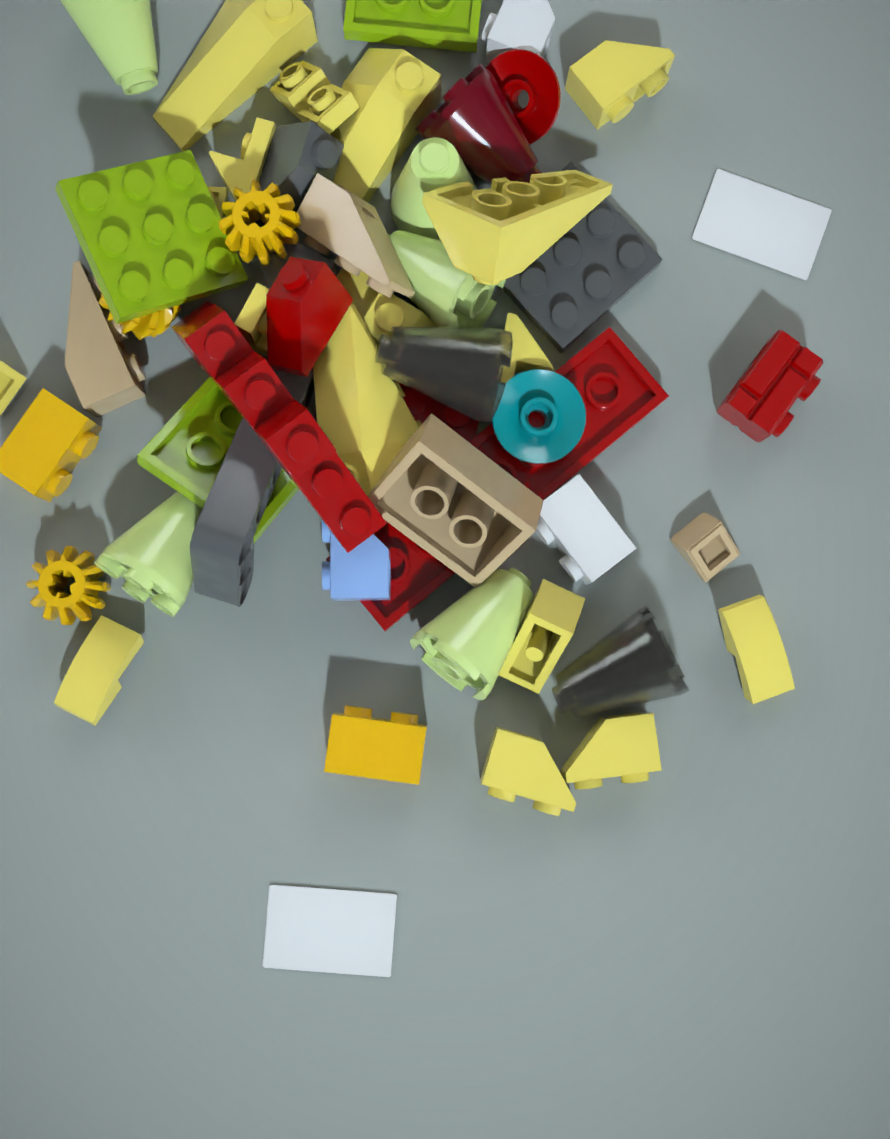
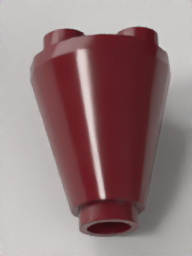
(482, 129)

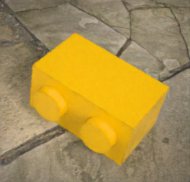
(47, 446)
(376, 746)

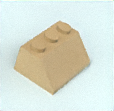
(455, 502)

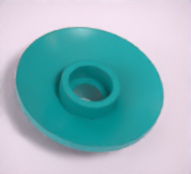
(557, 403)

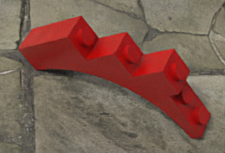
(280, 424)

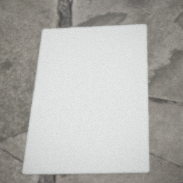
(761, 224)
(329, 930)

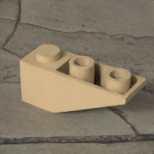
(353, 231)
(95, 352)

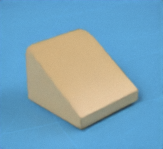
(705, 546)

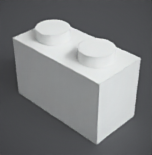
(582, 531)

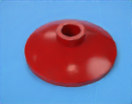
(528, 71)

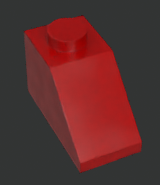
(303, 314)

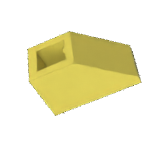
(615, 77)
(615, 747)
(525, 768)

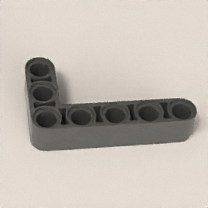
(230, 517)

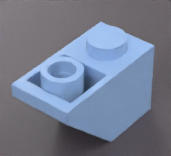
(357, 574)

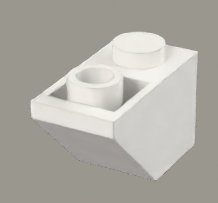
(519, 26)

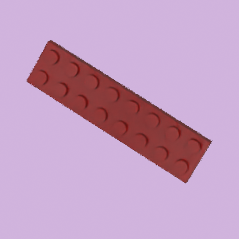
(615, 397)

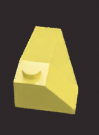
(232, 62)
(393, 99)
(513, 222)
(358, 404)

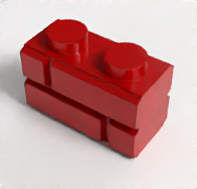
(770, 387)

